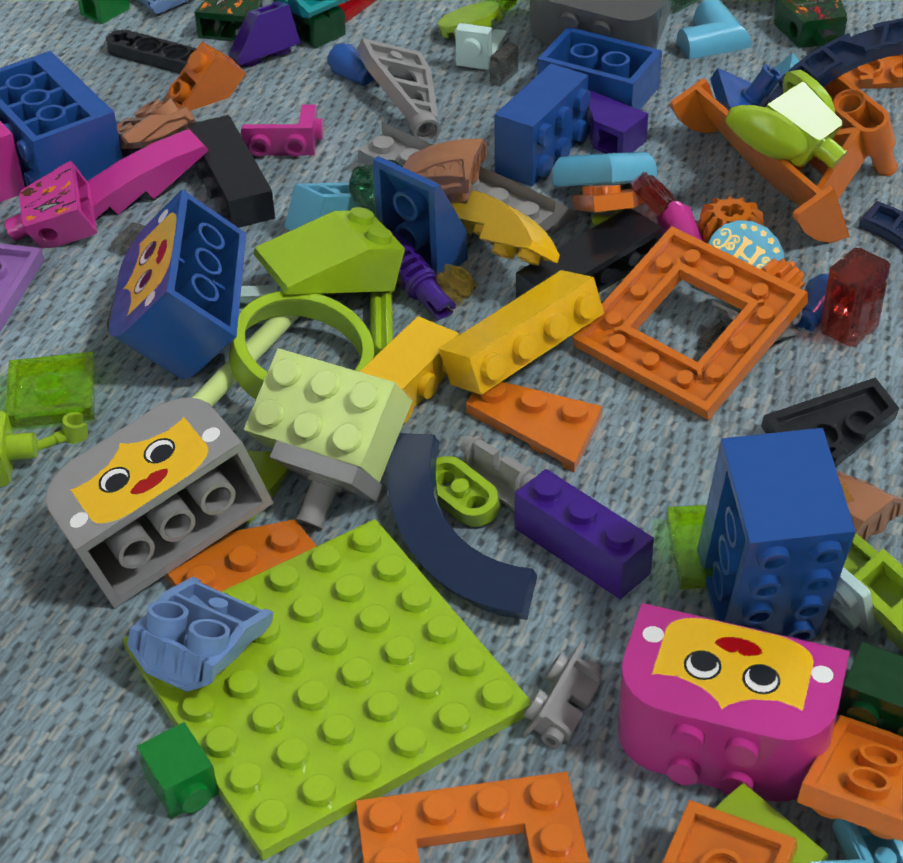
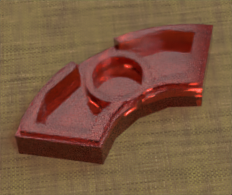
(652, 192)

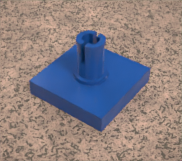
(735, 91)

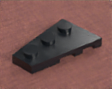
(846, 415)

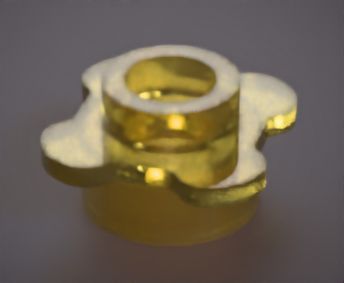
(456, 282)

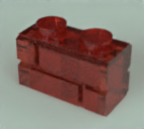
(854, 296)

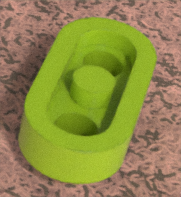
(465, 492)

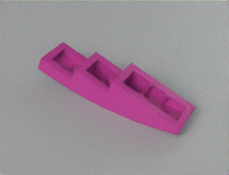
(146, 170)

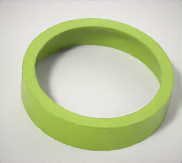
(313, 306)

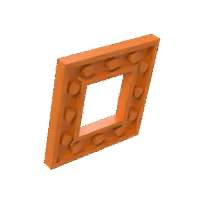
(704, 385)
(532, 805)

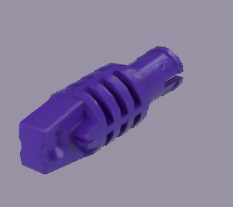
(421, 284)

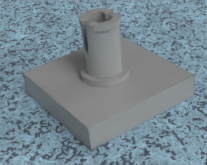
(326, 479)

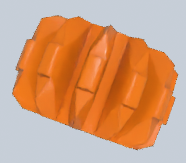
(725, 211)

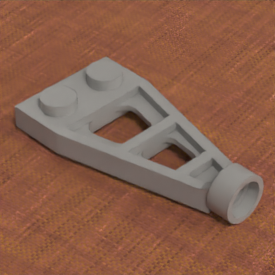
(382, 62)

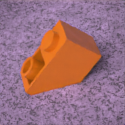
(205, 79)

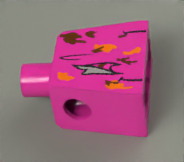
(55, 209)

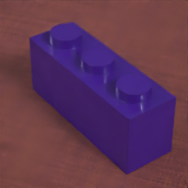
(583, 533)

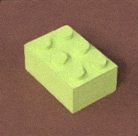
(329, 411)

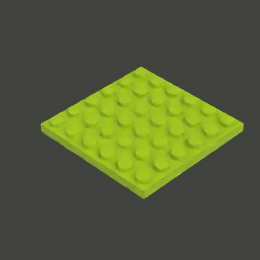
(343, 690)

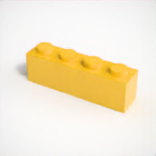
(521, 331)
(413, 360)

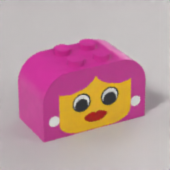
(726, 702)

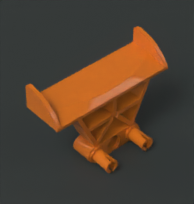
(863, 134)

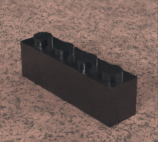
(232, 174)
(602, 252)

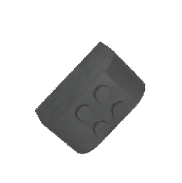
(625, 20)

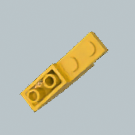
(506, 229)

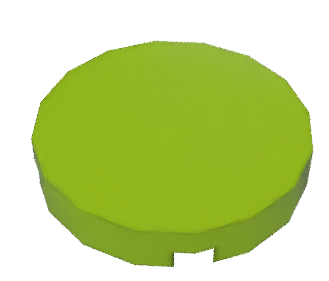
(474, 14)

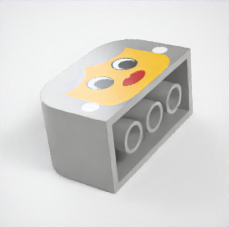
(155, 495)

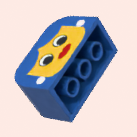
(180, 287)

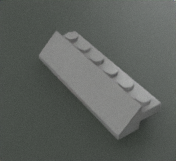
(545, 211)

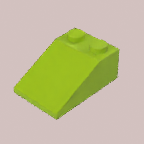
(334, 255)

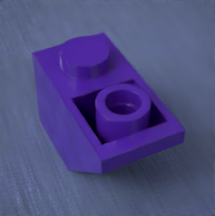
(265, 33)
(615, 125)

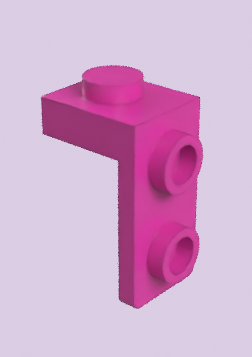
(286, 138)

